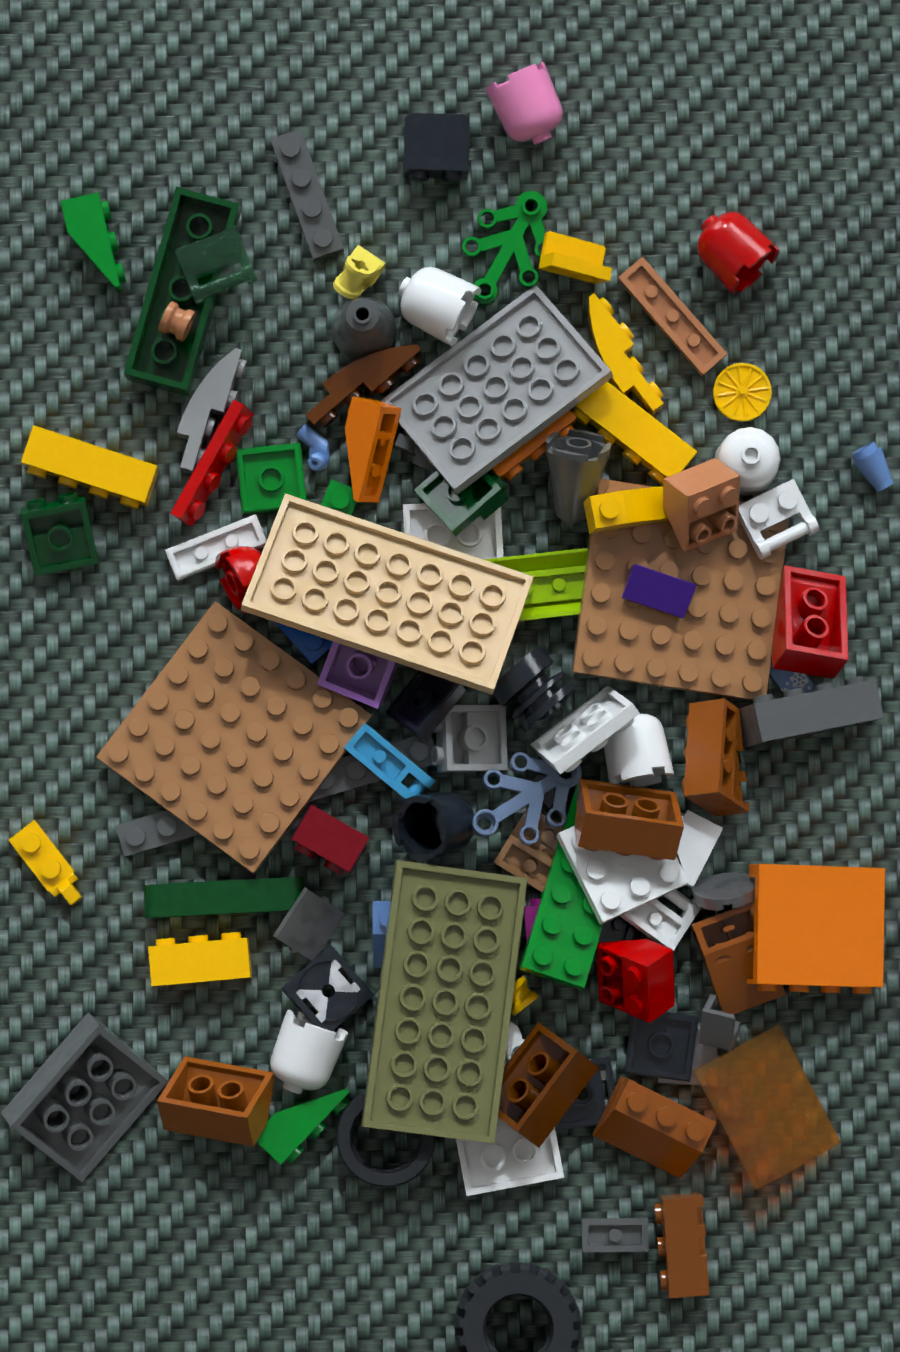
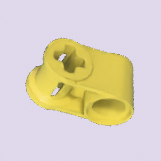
(359, 273)

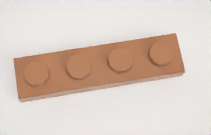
(672, 316)

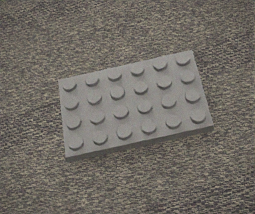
(497, 388)

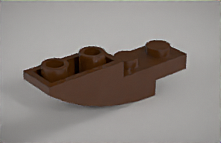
(371, 372)

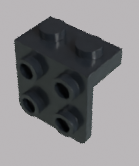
(436, 147)

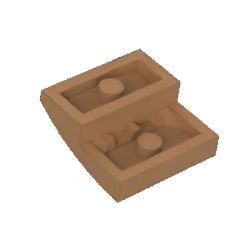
(532, 860)

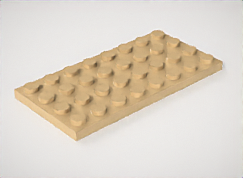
(387, 593)

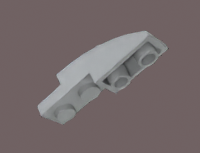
(211, 397)

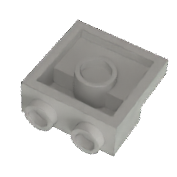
(471, 740)

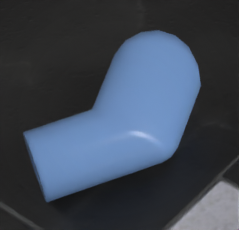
(318, 448)

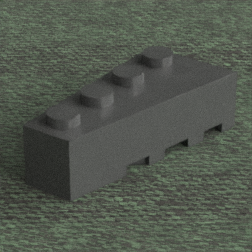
(810, 712)

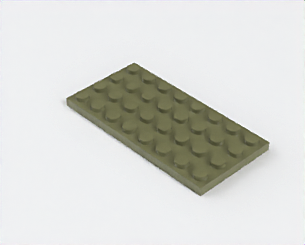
(444, 1002)

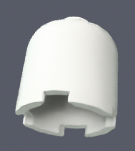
(438, 303)
(752, 456)
(638, 753)
(305, 1053)

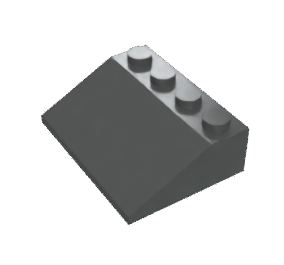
(84, 1097)

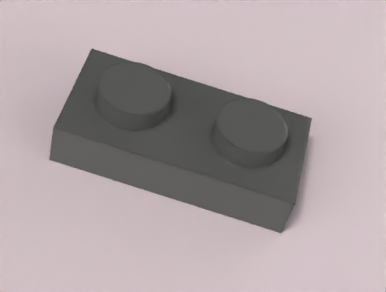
(615, 1234)

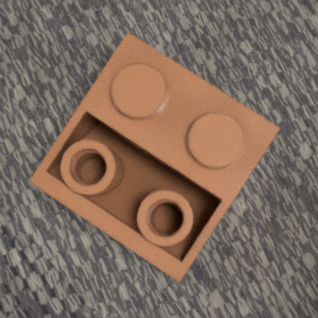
(702, 503)

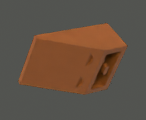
(728, 955)

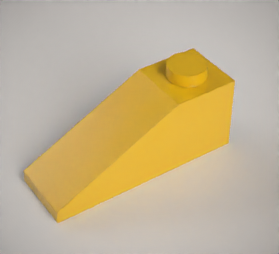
(624, 509)

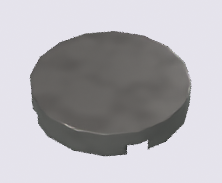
(724, 889)

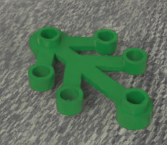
(511, 242)

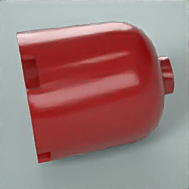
(734, 250)

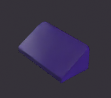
(658, 591)

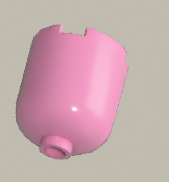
(527, 104)

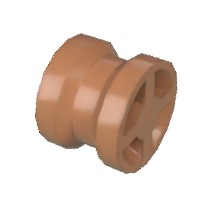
(177, 321)

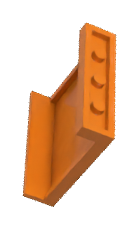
(818, 927)

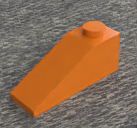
(369, 441)

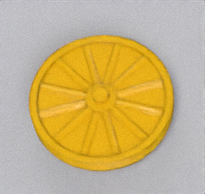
(742, 392)

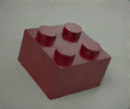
(330, 840)

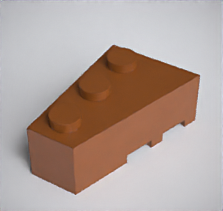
(712, 758)
(682, 1245)

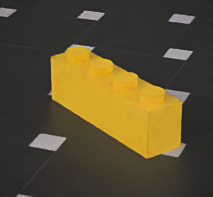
(635, 431)
(90, 467)

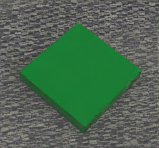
(268, 475)

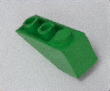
(88, 229)
(294, 1124)

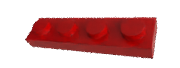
(208, 471)

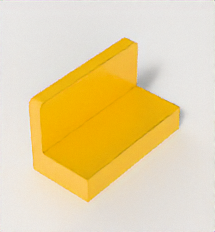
(574, 258)

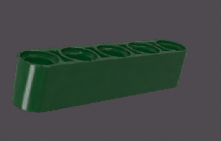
(221, 897)

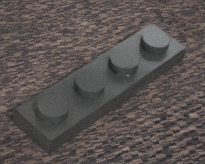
(307, 195)

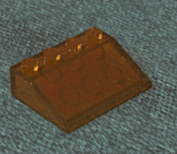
(766, 1107)

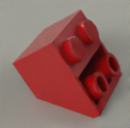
(636, 977)

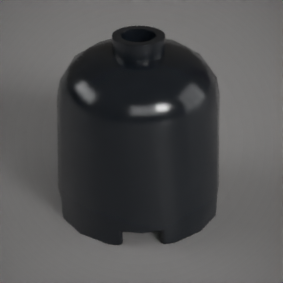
(433, 825)

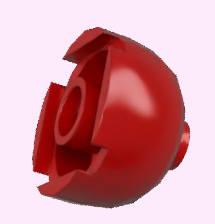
(238, 567)

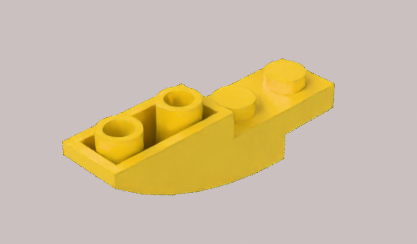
(612, 345)

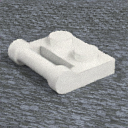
(771, 509)
(660, 922)

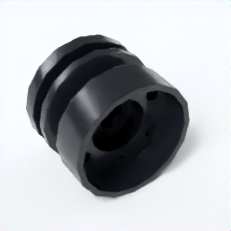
(533, 689)

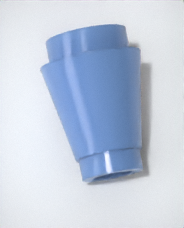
(873, 466)

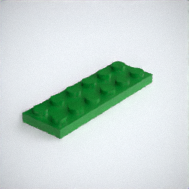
(564, 924)

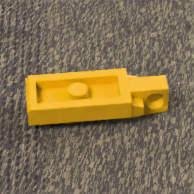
(46, 861)

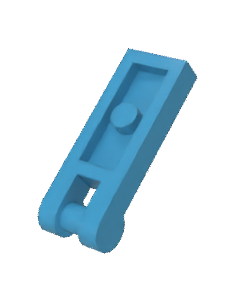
(387, 762)

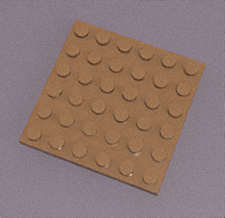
(727, 629)
(233, 737)

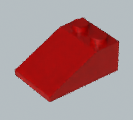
(810, 623)

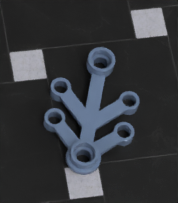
(530, 794)

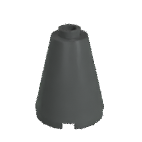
(363, 327)
(575, 470)

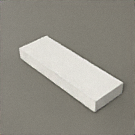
(201, 552)

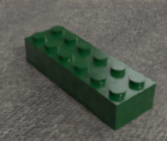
(159, 357)

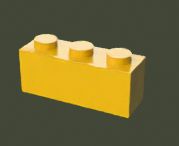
(199, 959)

